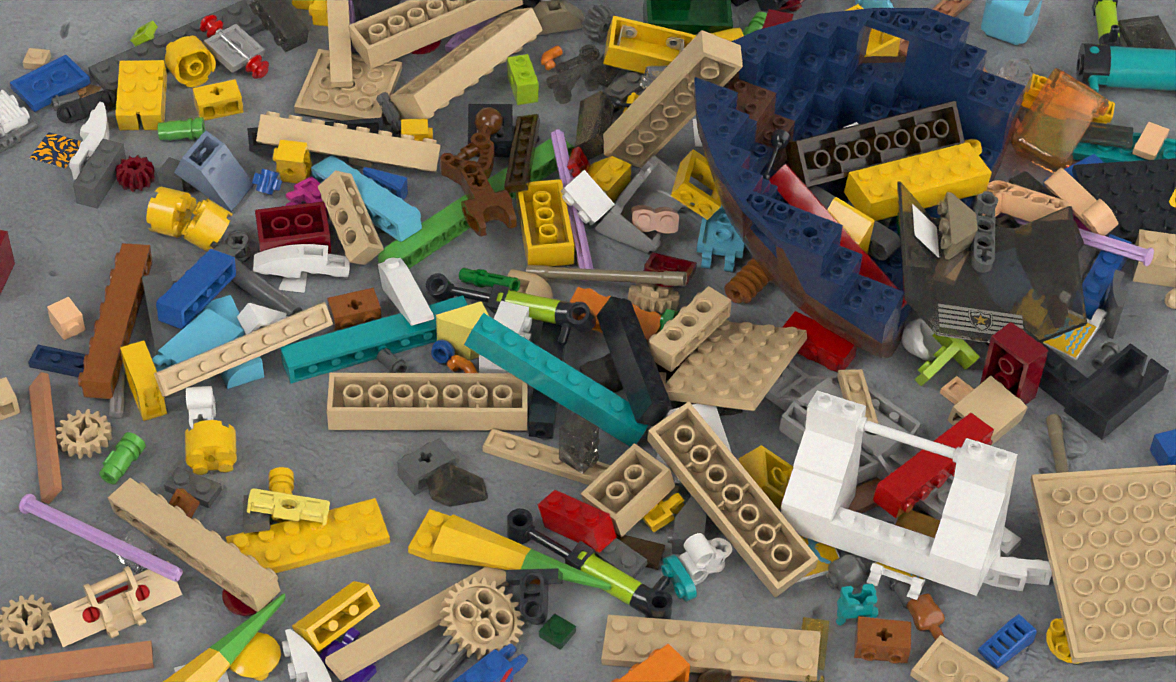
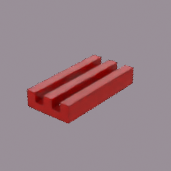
(578, 162)

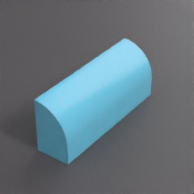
(244, 372)

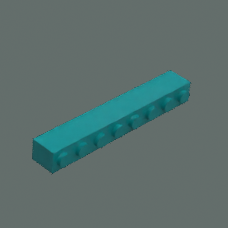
(360, 343)
(555, 379)

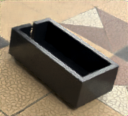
(1115, 391)

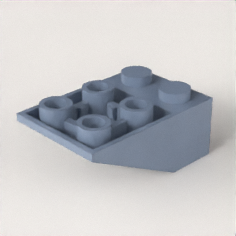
(214, 172)

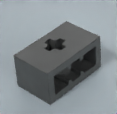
(421, 464)

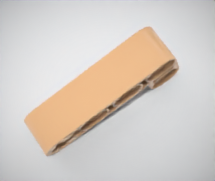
(1022, 201)
(1091, 212)

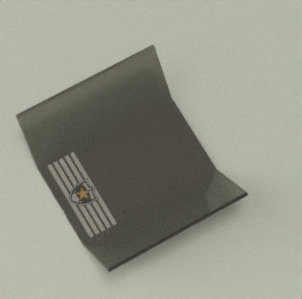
(1030, 282)

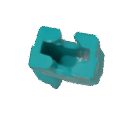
(856, 604)

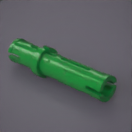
(482, 278)

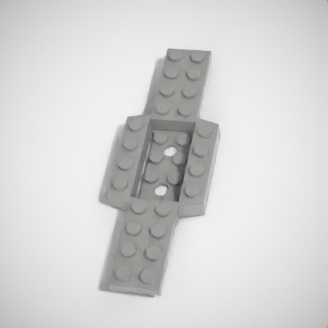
(795, 391)

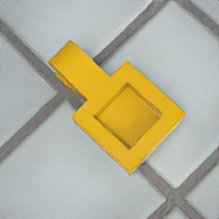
(663, 512)

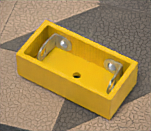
(642, 45)

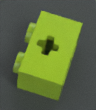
(522, 79)

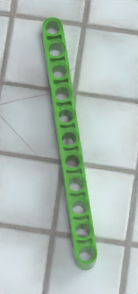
(451, 222)

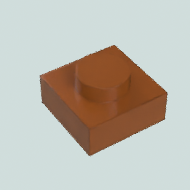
(185, 501)

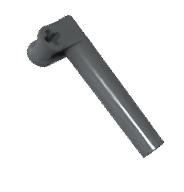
(250, 281)

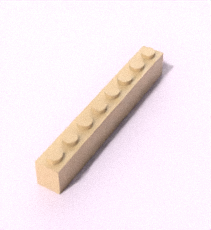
(350, 143)
(195, 544)

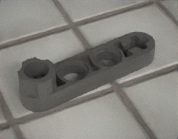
(985, 204)

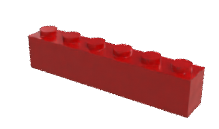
(927, 469)

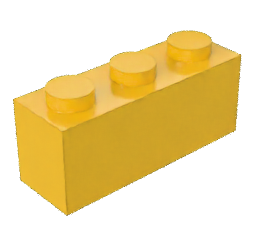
(336, 615)

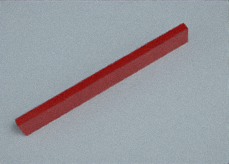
(799, 196)

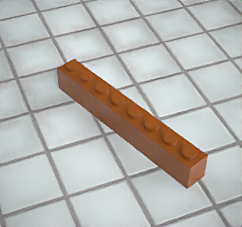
(116, 321)

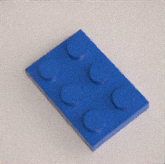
(52, 79)

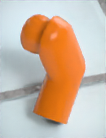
(548, 57)
(460, 362)

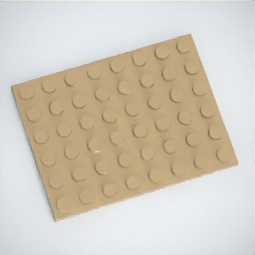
(1112, 558)

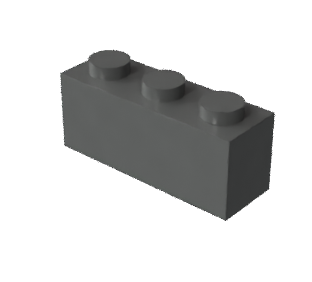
(98, 173)

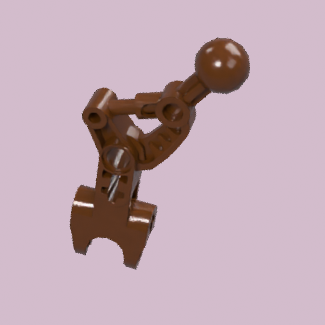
(482, 202)

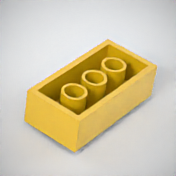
(545, 224)

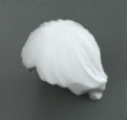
(919, 341)

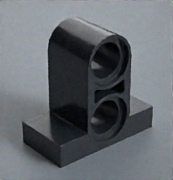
(536, 597)

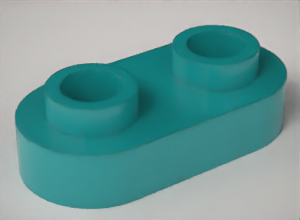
(682, 582)

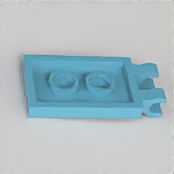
(719, 238)
(200, 335)

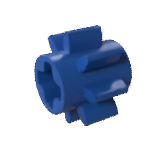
(267, 181)

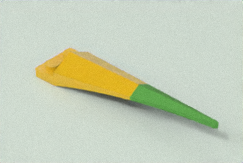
(463, 542)
(216, 659)

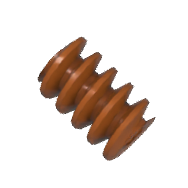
(746, 283)

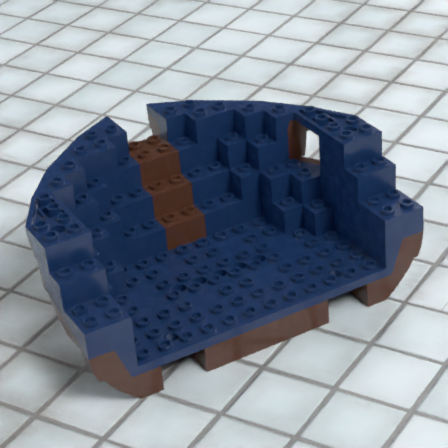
(813, 81)

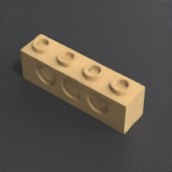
(350, 218)
(689, 328)

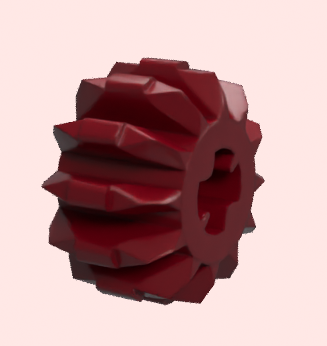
(135, 173)

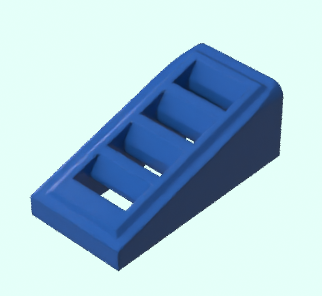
(394, 183)
(1020, 630)

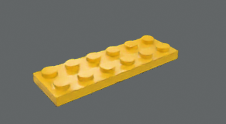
(308, 542)

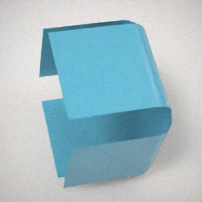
(1006, 21)

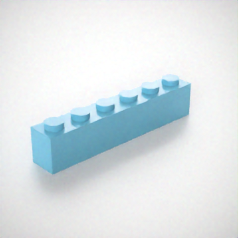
(384, 208)

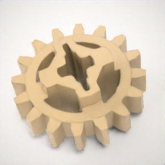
(653, 297)
(84, 433)
(13, 622)

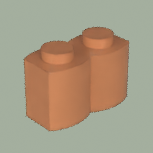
(659, 219)

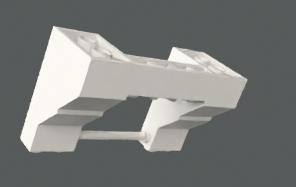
(826, 484)

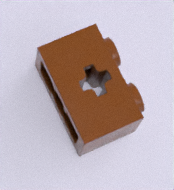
(354, 308)
(882, 640)

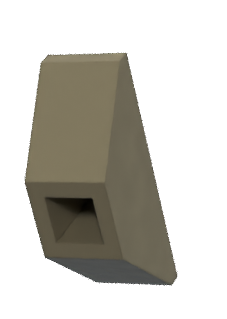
(558, 16)
(957, 225)

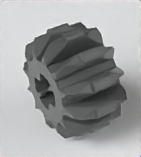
(597, 22)

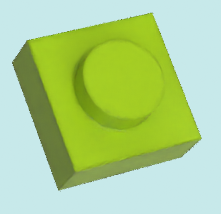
(144, 33)

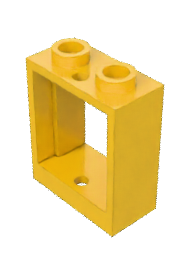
(696, 166)
(141, 380)

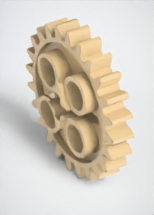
(480, 617)

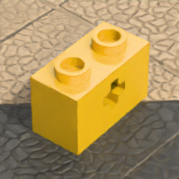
(218, 100)
(292, 161)

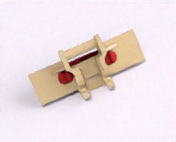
(114, 609)

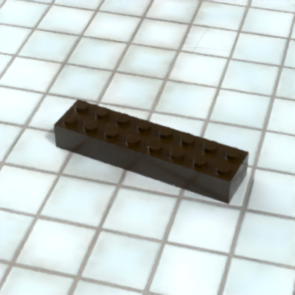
(873, 143)

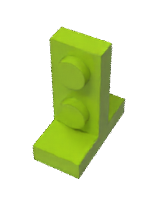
(949, 348)

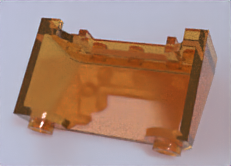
(1057, 121)

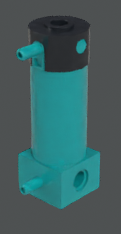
(1126, 67)

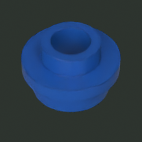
(442, 351)

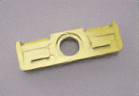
(272, 503)

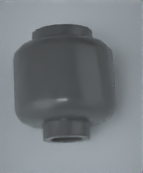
(846, 572)

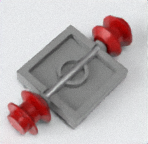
(234, 47)

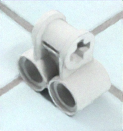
(200, 404)
(704, 556)

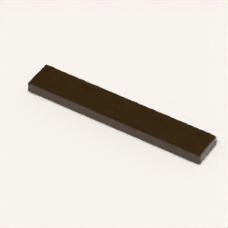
(522, 153)

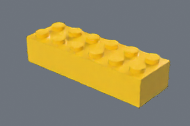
(925, 176)

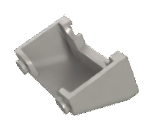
(648, 187)

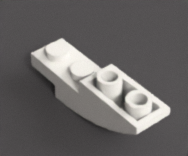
(92, 134)
(292, 259)
(1014, 572)
(305, 662)

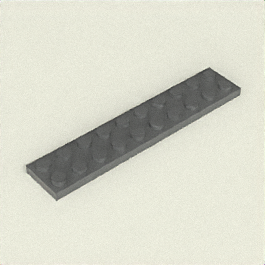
(240, 13)

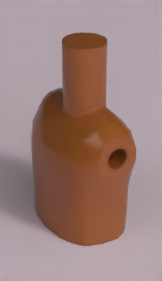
(926, 615)

